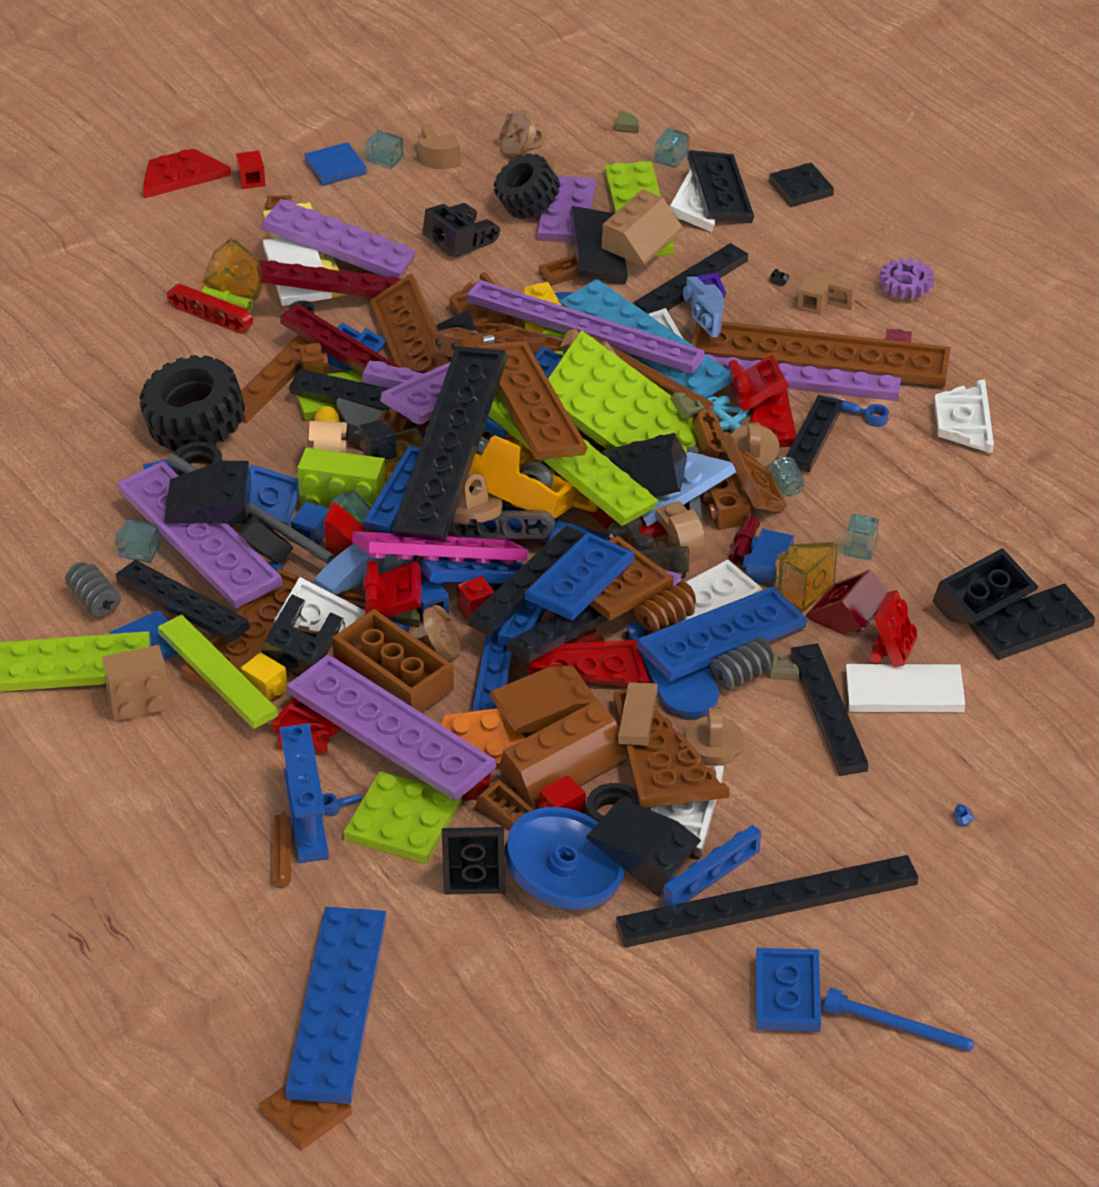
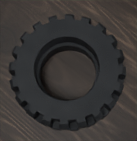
(185, 383)

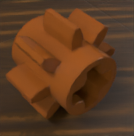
(395, 420)

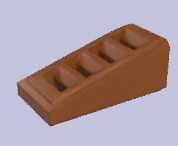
(506, 796)

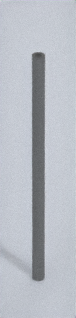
(266, 518)

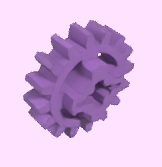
(906, 278)

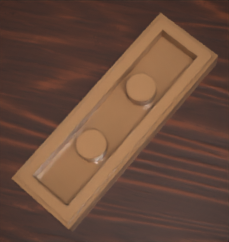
(638, 714)

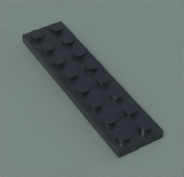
(450, 443)

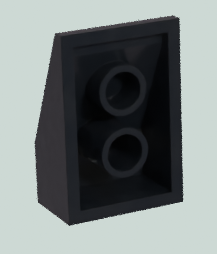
(211, 494)
(644, 843)
(473, 860)

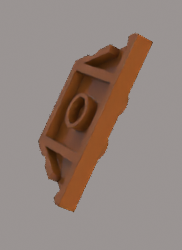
(482, 317)
(534, 339)
(755, 478)

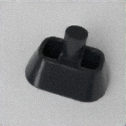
(778, 277)

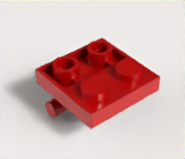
(756, 382)
(392, 590)
(895, 629)

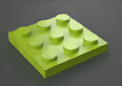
(401, 818)

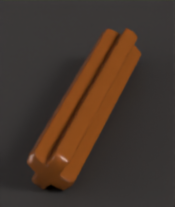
(282, 849)

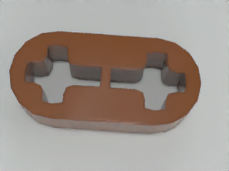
(708, 433)

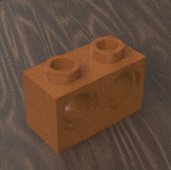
(726, 503)

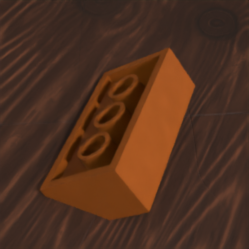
(575, 746)

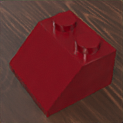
(849, 603)

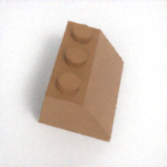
(640, 228)

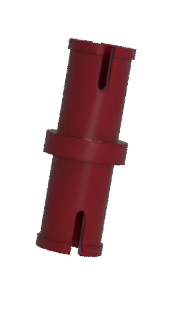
(743, 539)

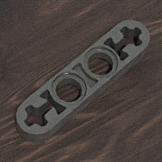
(503, 528)

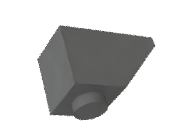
(355, 415)

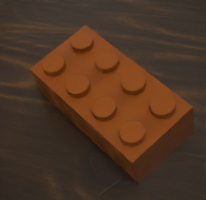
(394, 660)

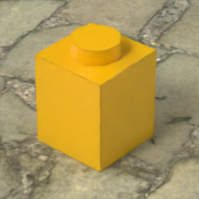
(266, 675)

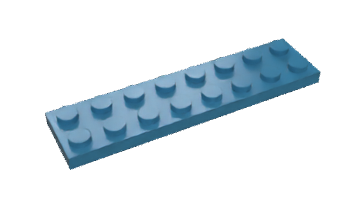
(607, 304)

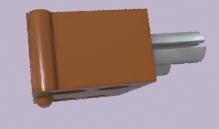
(446, 340)

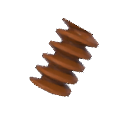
(666, 607)

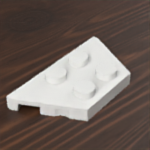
(965, 416)
(693, 815)

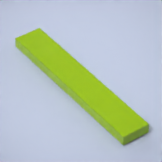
(218, 671)

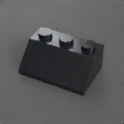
(652, 463)
(983, 588)

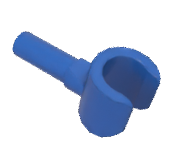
(634, 631)
(333, 805)

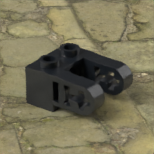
(455, 229)
(294, 648)

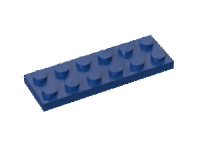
(700, 639)

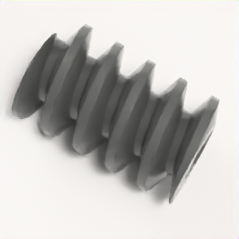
(92, 589)
(742, 663)

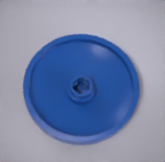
(557, 862)

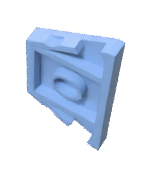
(699, 475)

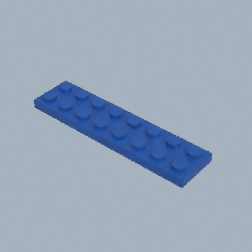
(336, 1006)

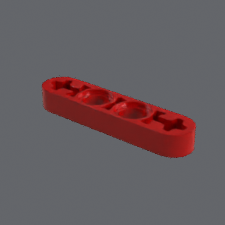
(185, 299)

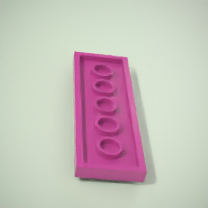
(454, 548)

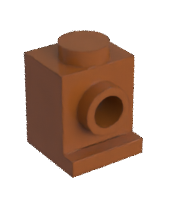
(313, 359)

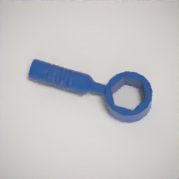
(868, 412)

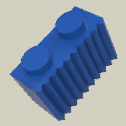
(765, 551)

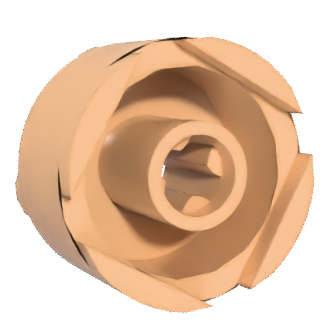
(327, 435)

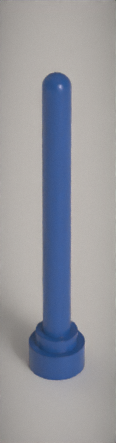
(837, 1002)

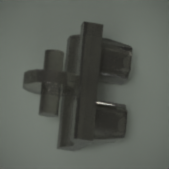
(630, 534)
(669, 558)

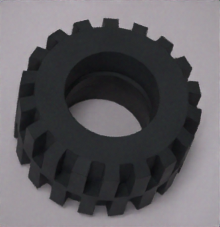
(526, 186)

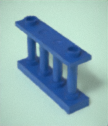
(304, 793)

